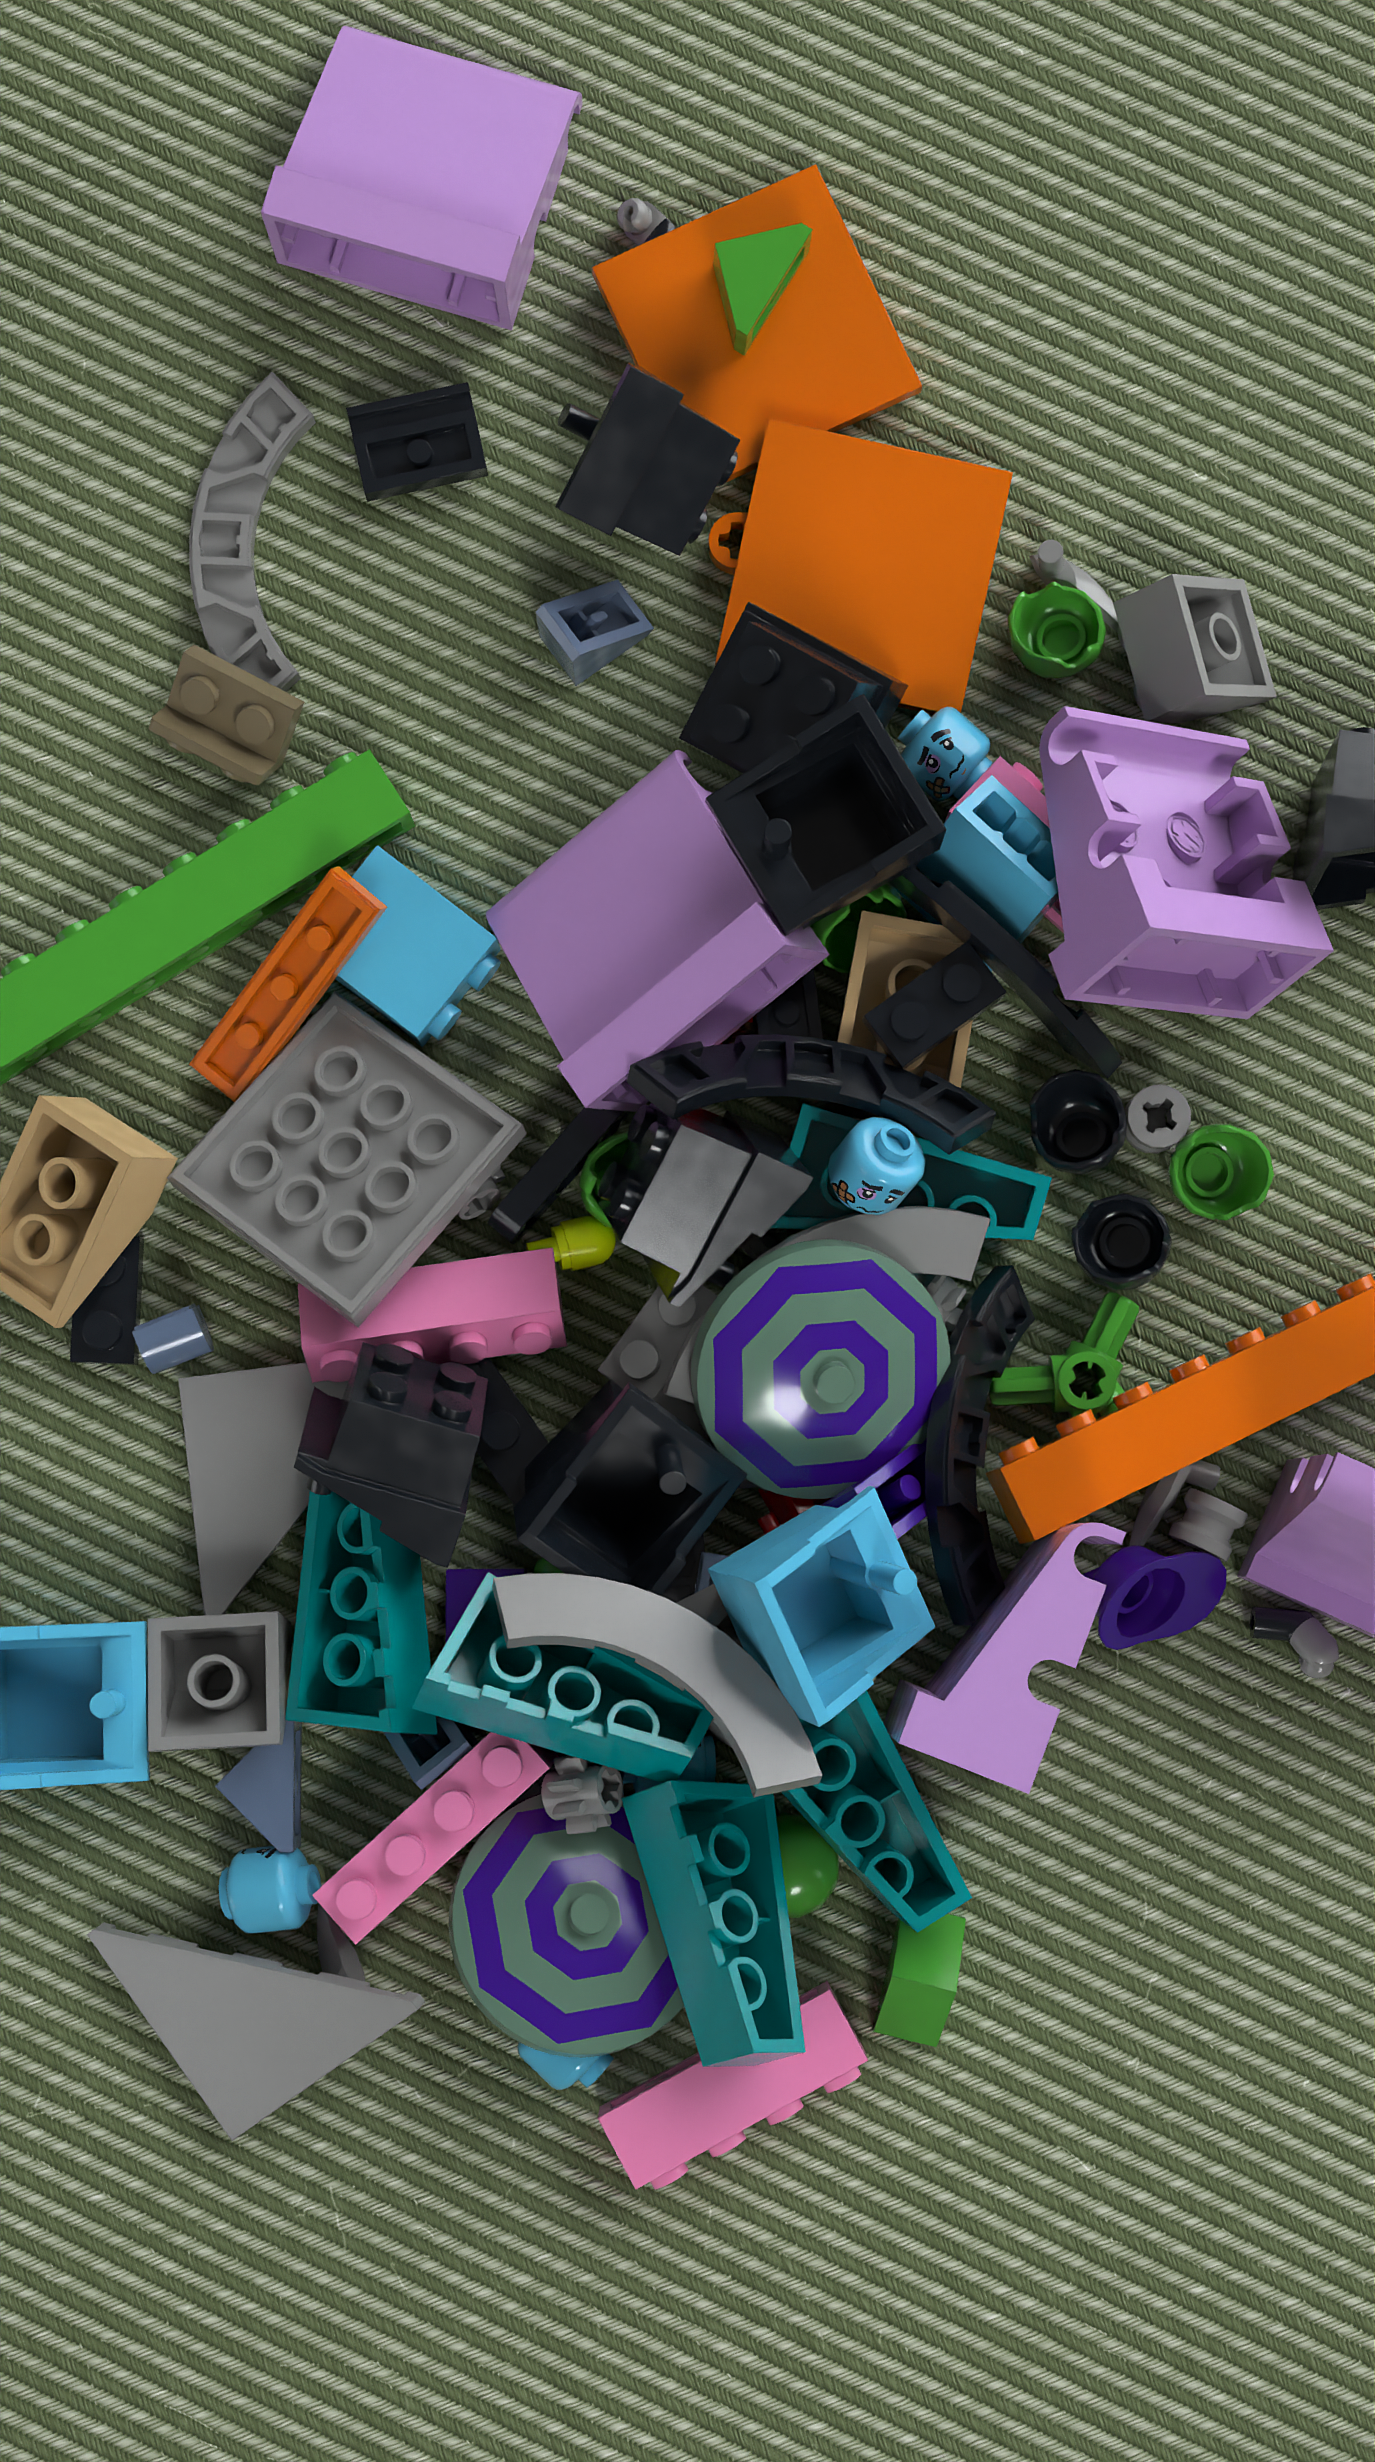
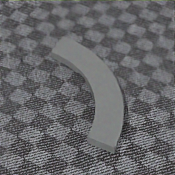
(226, 528)
(914, 1236)
(676, 1647)

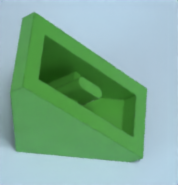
(754, 275)
(921, 1980)

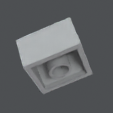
(1193, 648)
(218, 1681)

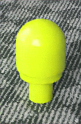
(578, 1243)

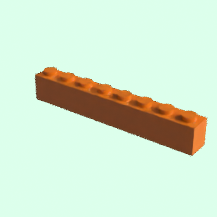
(1190, 1417)

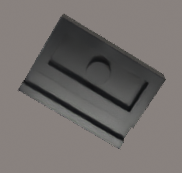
(417, 441)

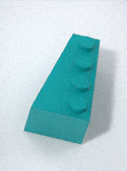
(954, 1181)
(358, 1625)
(563, 1697)
(877, 1817)
(722, 1915)

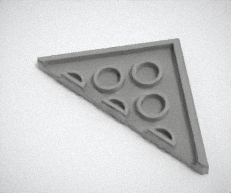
(241, 1469)
(246, 2023)

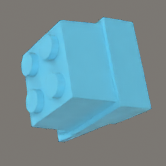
(824, 1603)
(73, 1704)

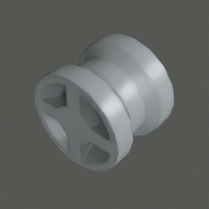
(1148, 1128)
(1207, 1524)

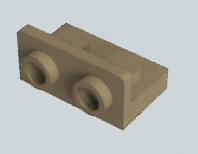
(227, 717)

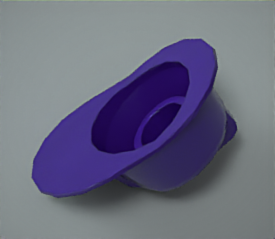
(1155, 1594)

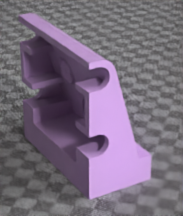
(421, 176)
(1169, 871)
(645, 937)
(1320, 1539)
(979, 1699)

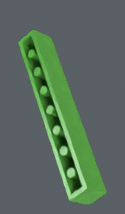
(195, 908)

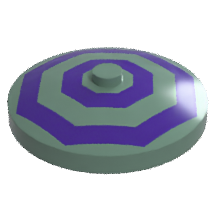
(818, 1366)
(561, 1935)

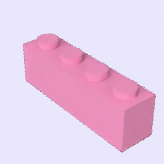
(445, 1315)
(431, 1832)
(709, 2107)

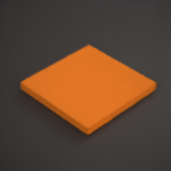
(818, 358)
(873, 554)

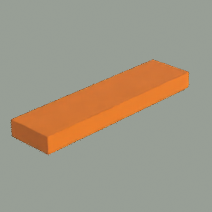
(288, 983)

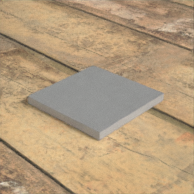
(347, 1157)

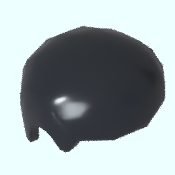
(1077, 1122)
(1121, 1241)

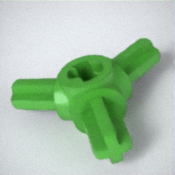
(1097, 1352)

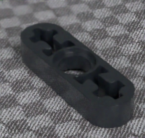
(553, 1172)

